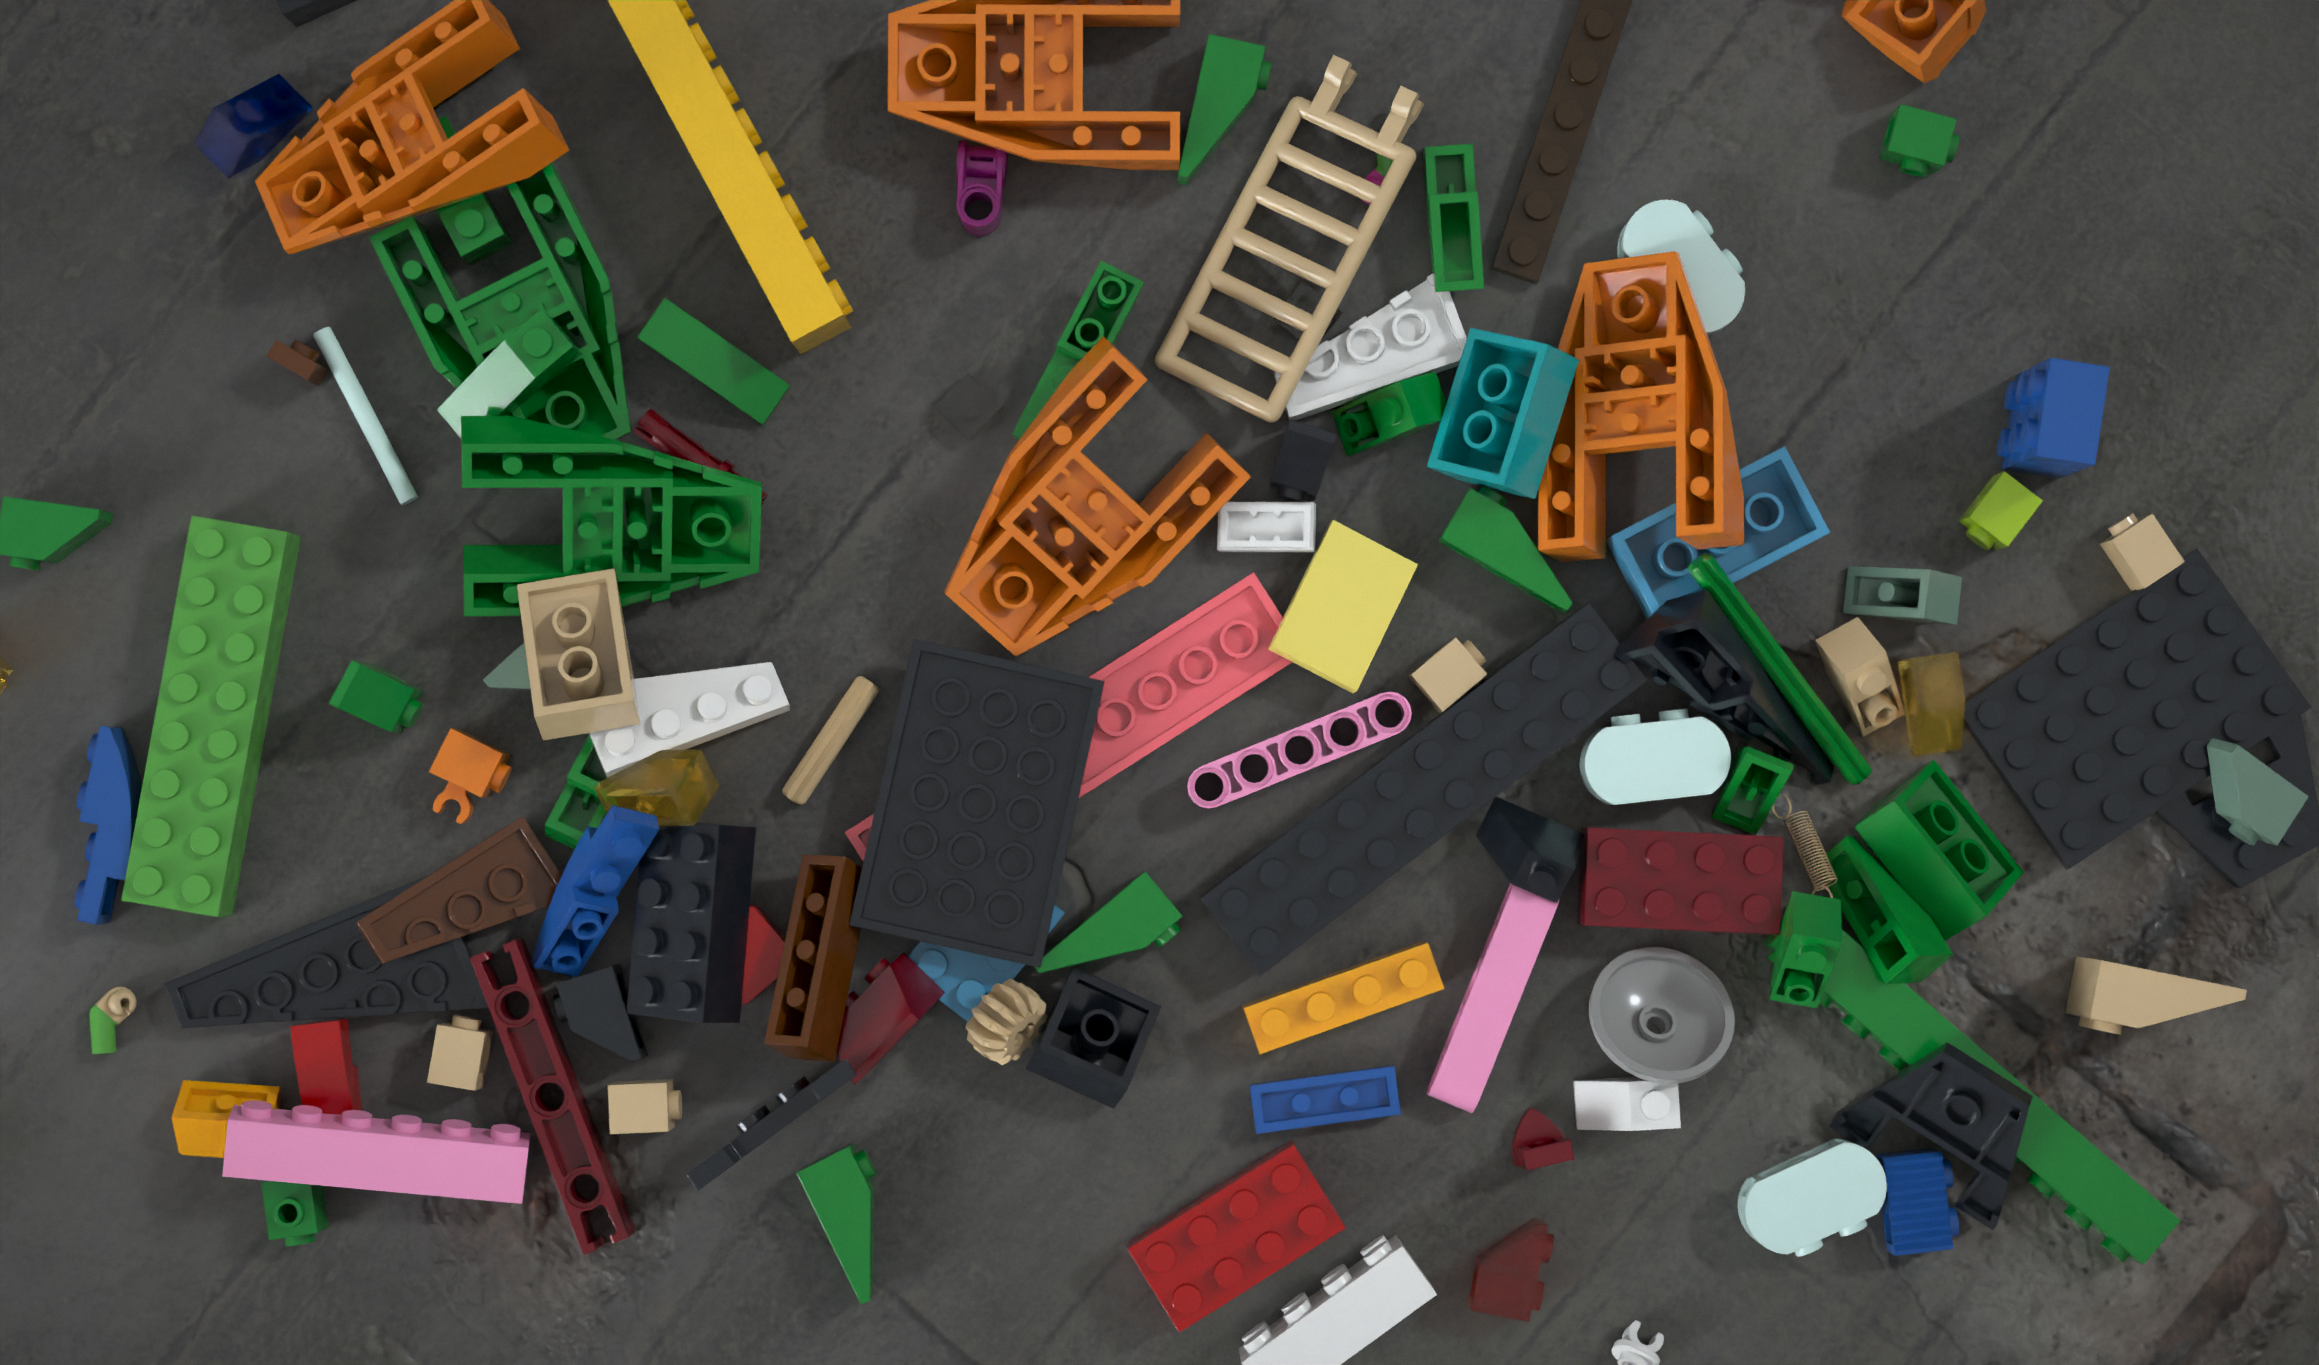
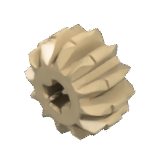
(1006, 1021)

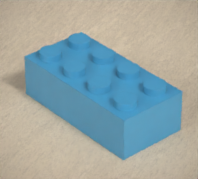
(1776, 523)

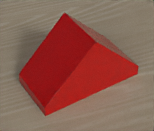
(762, 955)

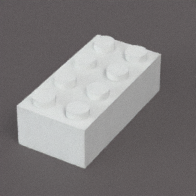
(1345, 1313)

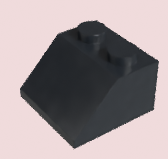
(1094, 1038)

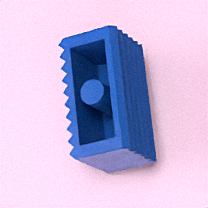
(1916, 1202)

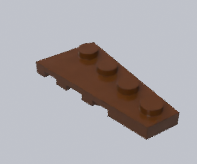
(475, 891)

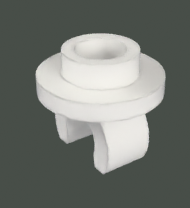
(1632, 1352)

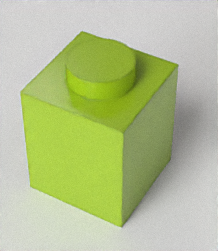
(1999, 512)

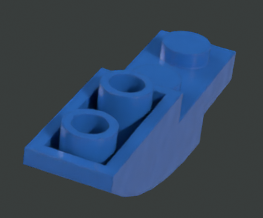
(112, 803)
(589, 887)

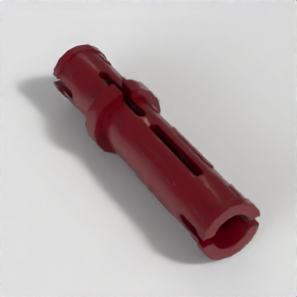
(675, 443)

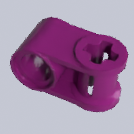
(982, 177)

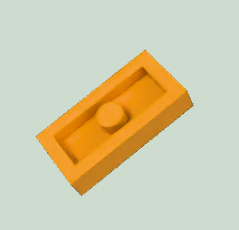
(204, 1111)

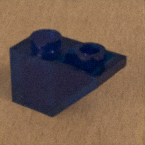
(251, 124)

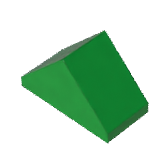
(1750, 789)

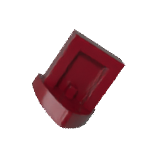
(1539, 1142)

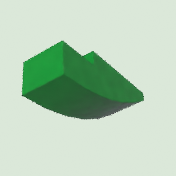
(1453, 217)
(713, 361)
(578, 802)

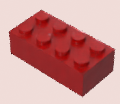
(1235, 1236)

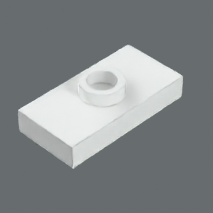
(1267, 527)

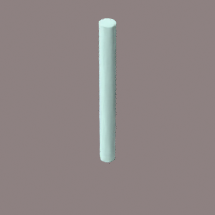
(365, 416)

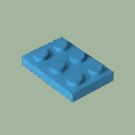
(966, 974)

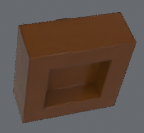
(299, 360)

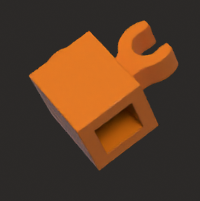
(468, 767)

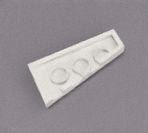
(1400, 341)
(691, 710)

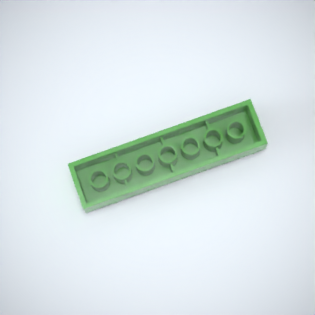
(211, 717)

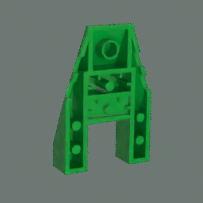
(564, 283)
(622, 509)

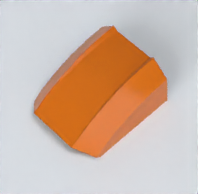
(1916, 33)

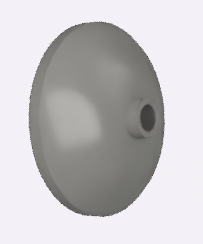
(1677, 997)

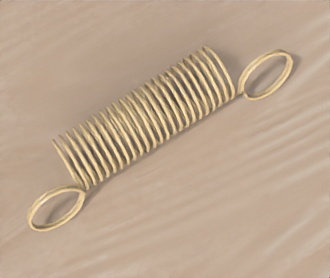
(1816, 846)

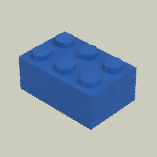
(2053, 418)

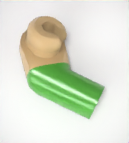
(106, 1015)

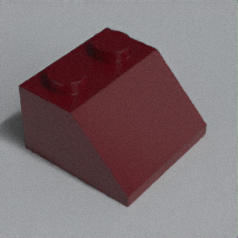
(884, 1012)

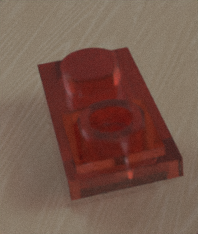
(1508, 1273)

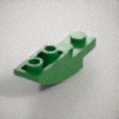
(1098, 314)

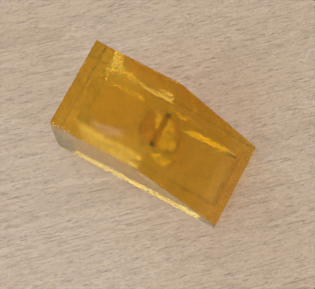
(1933, 702)
(665, 784)

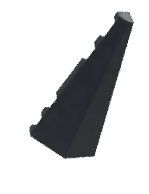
(1705, 657)

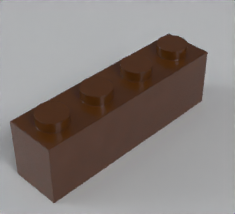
(816, 961)

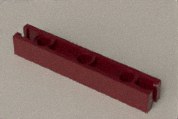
(565, 1132)

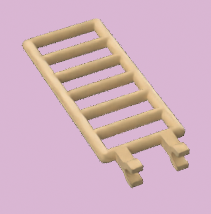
(1321, 112)

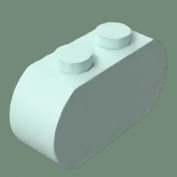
(1710, 272)
(1655, 758)
(1812, 1197)

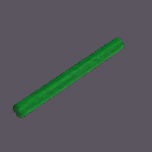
(1781, 670)

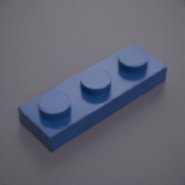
(1325, 1099)

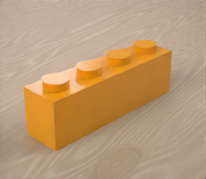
(1343, 997)

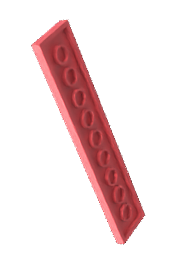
(1173, 682)

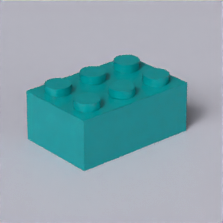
(1503, 412)

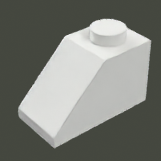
(1626, 1104)

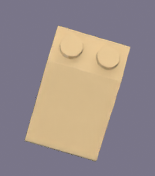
(577, 654)
(2119, 995)

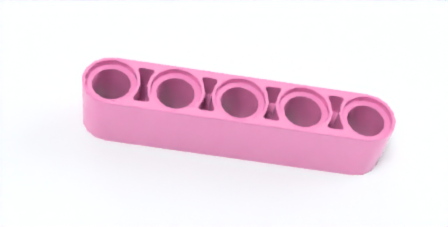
(1318, 735)
(1491, 998)

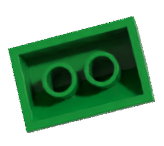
(1939, 850)

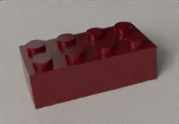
(1680, 881)

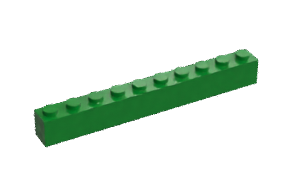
(2049, 1149)

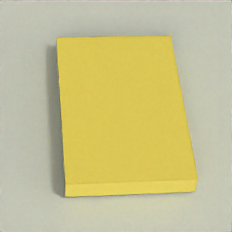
(1343, 606)

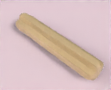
(830, 740)

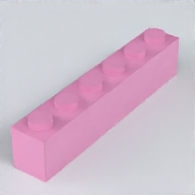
(376, 1152)

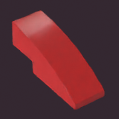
(326, 1066)

